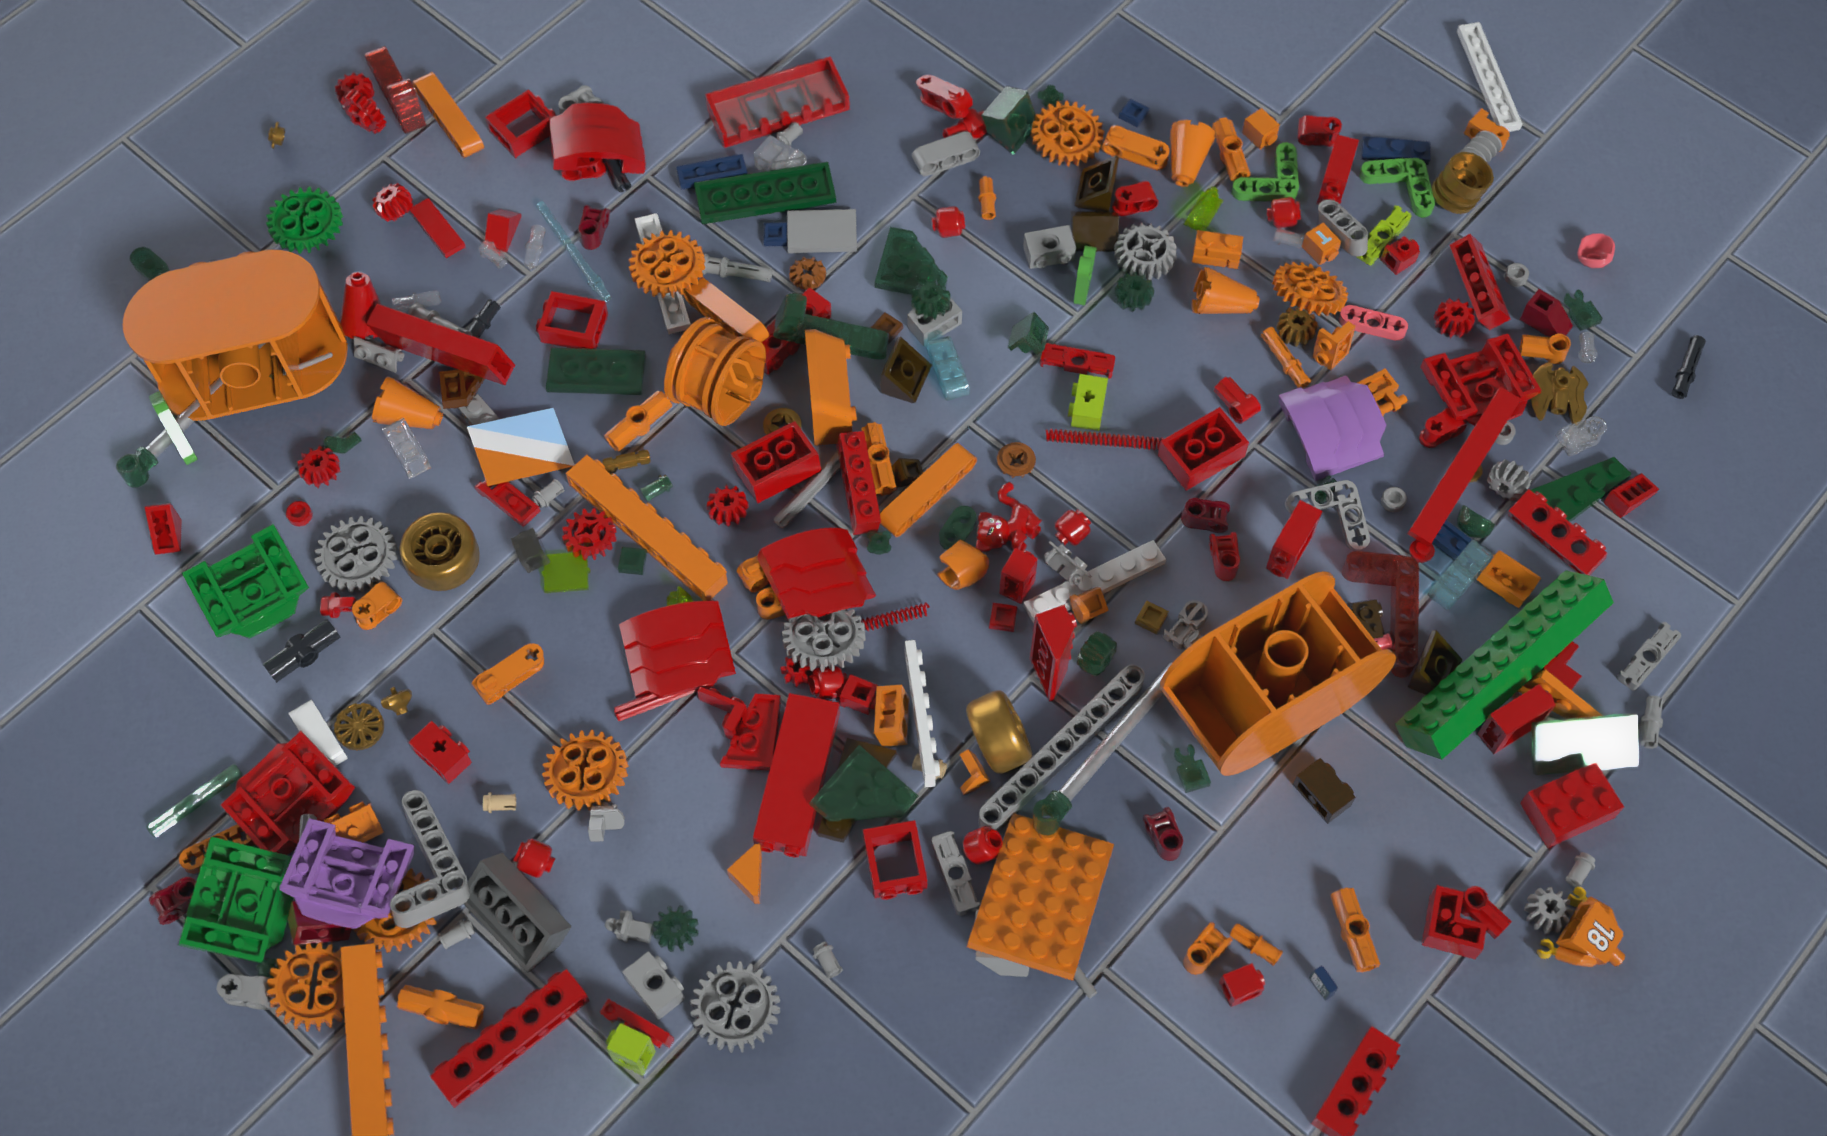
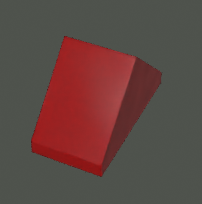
(501, 228)
(164, 528)

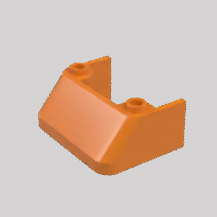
(829, 386)

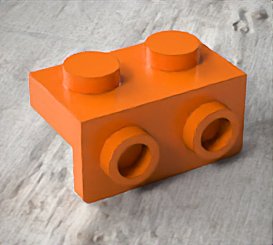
(1509, 579)

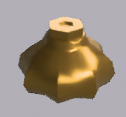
(397, 701)

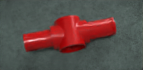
(970, 123)

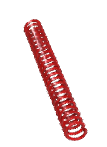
(1064, 435)
(885, 617)

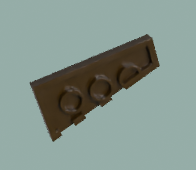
(840, 829)

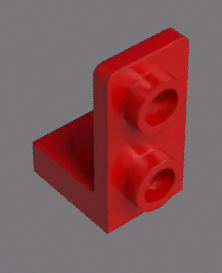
(734, 707)

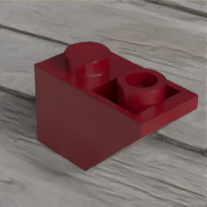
(1546, 315)

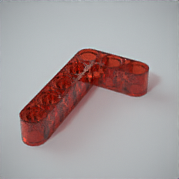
(398, 91)
(1400, 604)

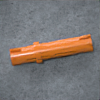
(1290, 365)

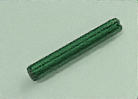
(194, 800)

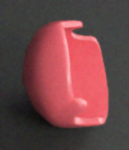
(1596, 250)

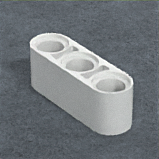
(312, 724)

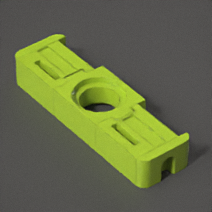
(1392, 226)

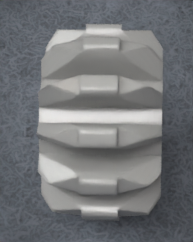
(1509, 480)
(1537, 908)

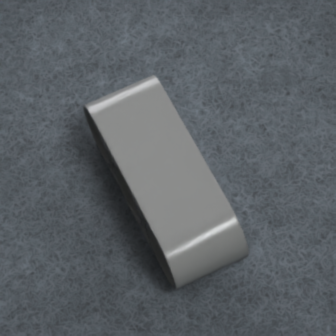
(945, 153)
(1349, 230)

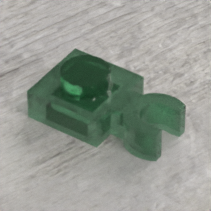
(1582, 313)
(1191, 772)

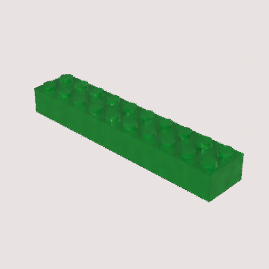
(1504, 664)

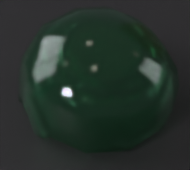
(1474, 524)

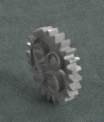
(363, 571)
(824, 639)
(759, 1013)

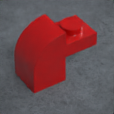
(1560, 670)

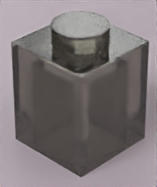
(530, 550)

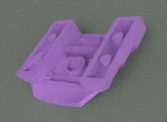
(1335, 424)
(344, 878)

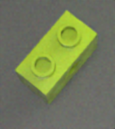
(1089, 402)
(630, 1049)

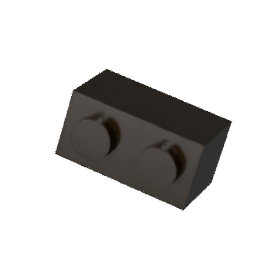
(1324, 790)

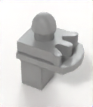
(604, 818)
(628, 928)

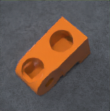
(1482, 123)

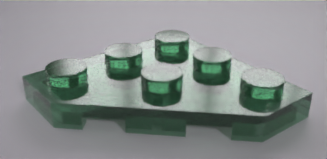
(906, 264)
(863, 791)

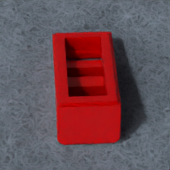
(1629, 496)

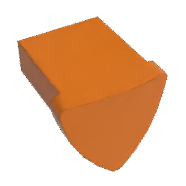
(1088, 604)
(978, 774)

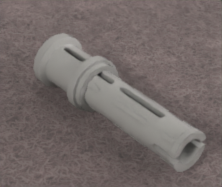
(725, 267)
(418, 310)

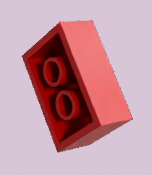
(1203, 448)
(776, 462)
(1571, 804)

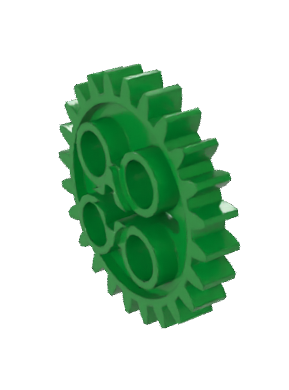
(318, 218)

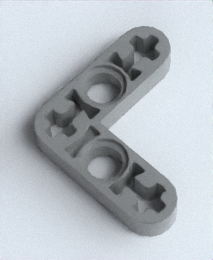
(1342, 504)

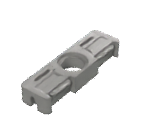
(1639, 667)
(959, 889)

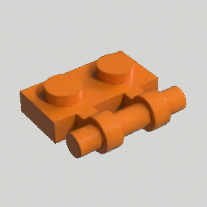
(1383, 386)

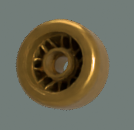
(439, 551)
(999, 731)

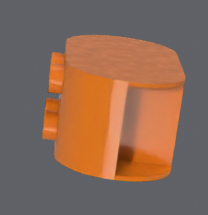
(210, 326)
(1274, 674)

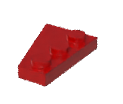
(757, 735)

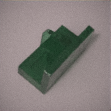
(1029, 334)

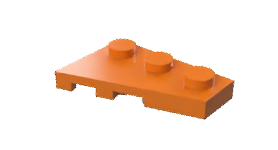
(1567, 702)

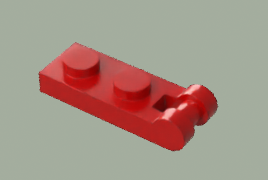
(510, 501)

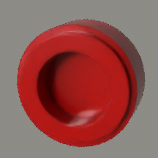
(299, 513)

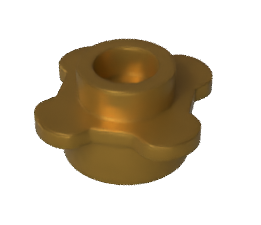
(276, 135)

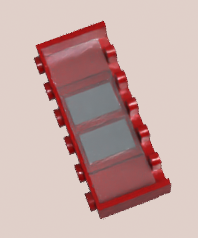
(776, 101)

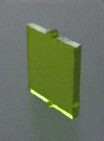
(565, 573)

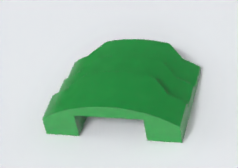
(250, 587)
(237, 902)

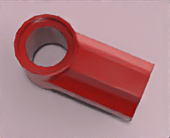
(1241, 405)
(1485, 911)

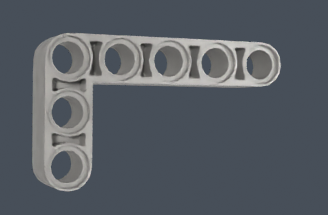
(445, 879)

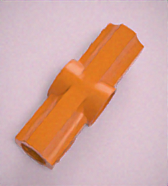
(1230, 149)
(628, 429)
(881, 469)
(1359, 945)
(440, 1007)

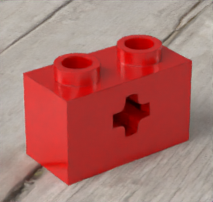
(1018, 575)
(428, 746)

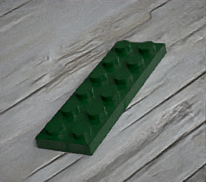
(765, 192)

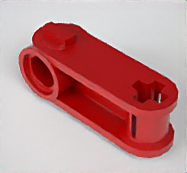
(944, 96)

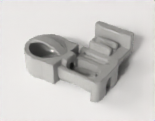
(1188, 634)

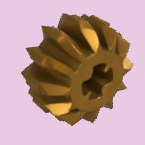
(1297, 326)

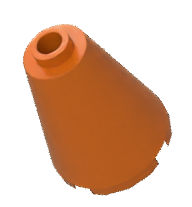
(1188, 150)
(1222, 295)
(402, 402)

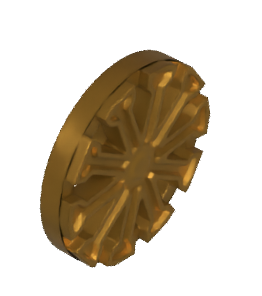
(359, 726)

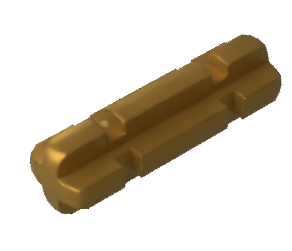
(626, 460)

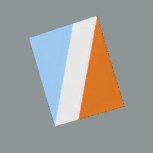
(520, 446)

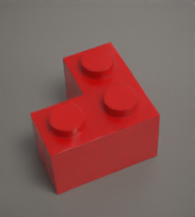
(1447, 930)

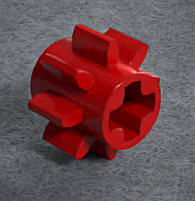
(795, 677)

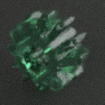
(1134, 291)
(930, 299)
(1096, 653)
(678, 938)

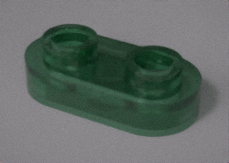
(153, 263)
(955, 529)

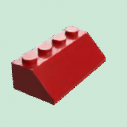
(1052, 647)

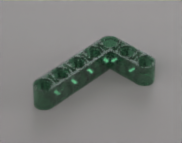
(792, 323)

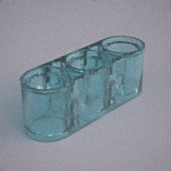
(948, 368)
(1460, 575)

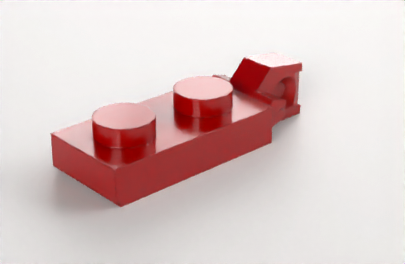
(615, 1012)

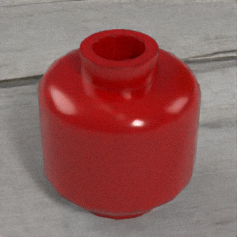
(1284, 212)
(949, 222)
(1072, 527)
(827, 683)
(982, 845)
(534, 858)

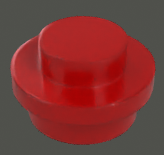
(1421, 552)

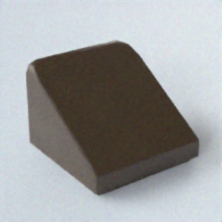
(906, 471)

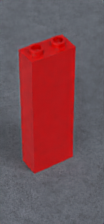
(441, 344)
(796, 775)

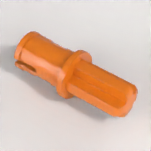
(987, 198)
(1256, 944)

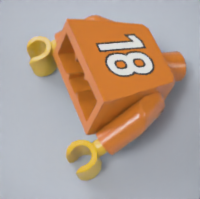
(1589, 936)

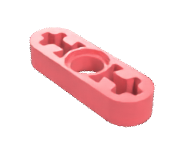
(1364, 327)

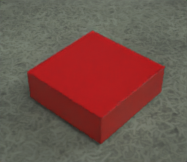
(1003, 617)

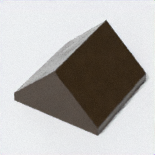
(1097, 185)
(1095, 230)
(904, 372)
(1434, 664)

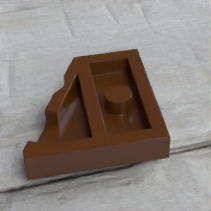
(458, 388)

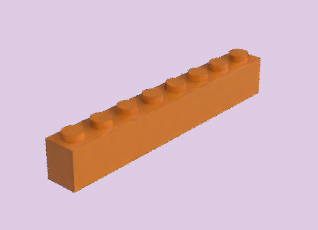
(647, 528)
(365, 1041)

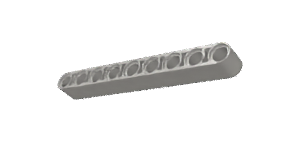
(1068, 737)

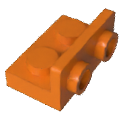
(1333, 347)
(357, 825)

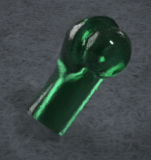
(342, 445)

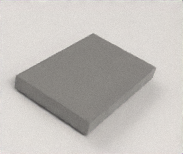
(822, 231)

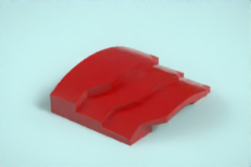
(596, 132)
(1473, 379)
(816, 572)
(677, 648)
(281, 789)

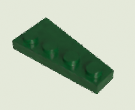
(1584, 488)

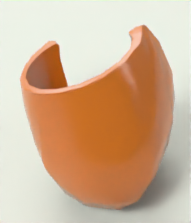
(964, 564)

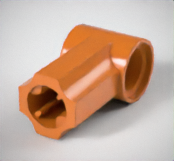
(1545, 347)

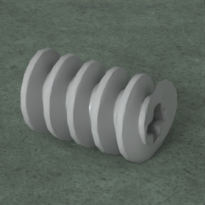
(1484, 145)

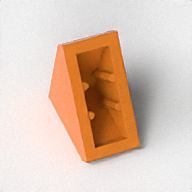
(747, 873)

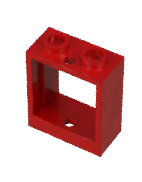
(513, 110)
(1338, 169)
(569, 338)
(1293, 539)
(1515, 718)
(893, 834)

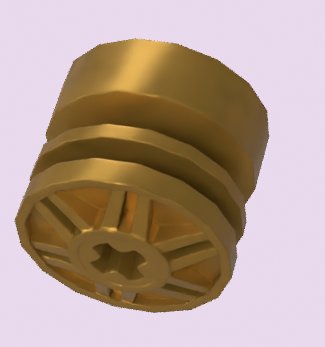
(1462, 182)

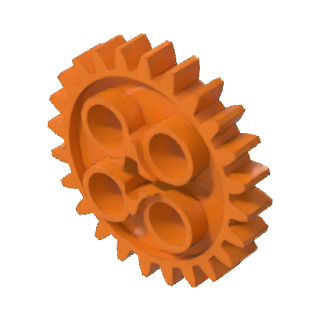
(1065, 127)
(667, 257)
(1310, 288)
(562, 768)
(375, 929)
(287, 984)

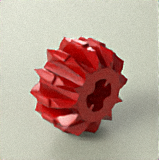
(357, 83)
(392, 202)
(1454, 317)
(318, 466)
(722, 513)

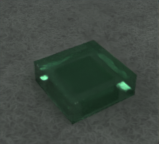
(632, 561)

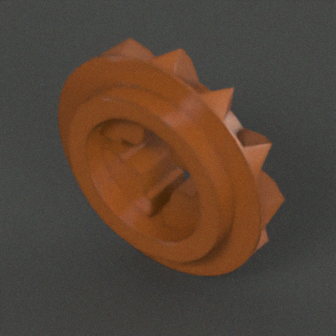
(803, 280)
(1015, 451)

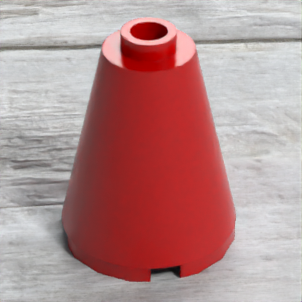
(357, 305)

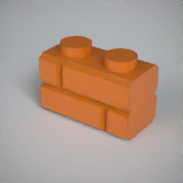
(1217, 249)

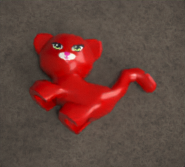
(995, 531)

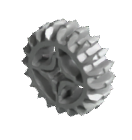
(1148, 244)

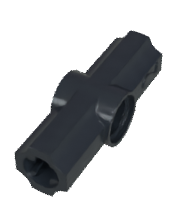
(301, 650)

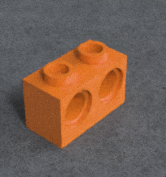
(891, 715)

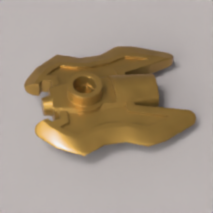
(1561, 390)

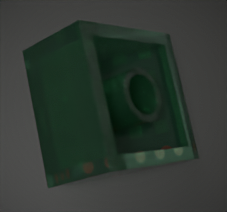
(1010, 118)

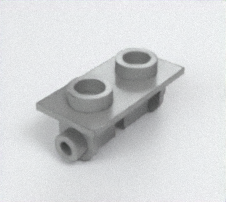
(374, 353)
(1073, 569)

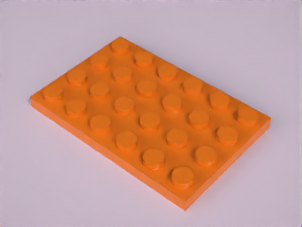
(1041, 897)

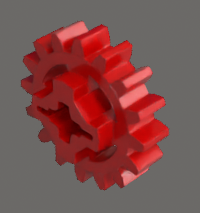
(363, 111)
(589, 523)

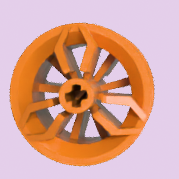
(715, 371)

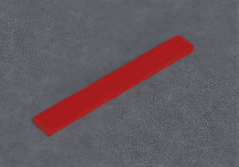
(1464, 466)

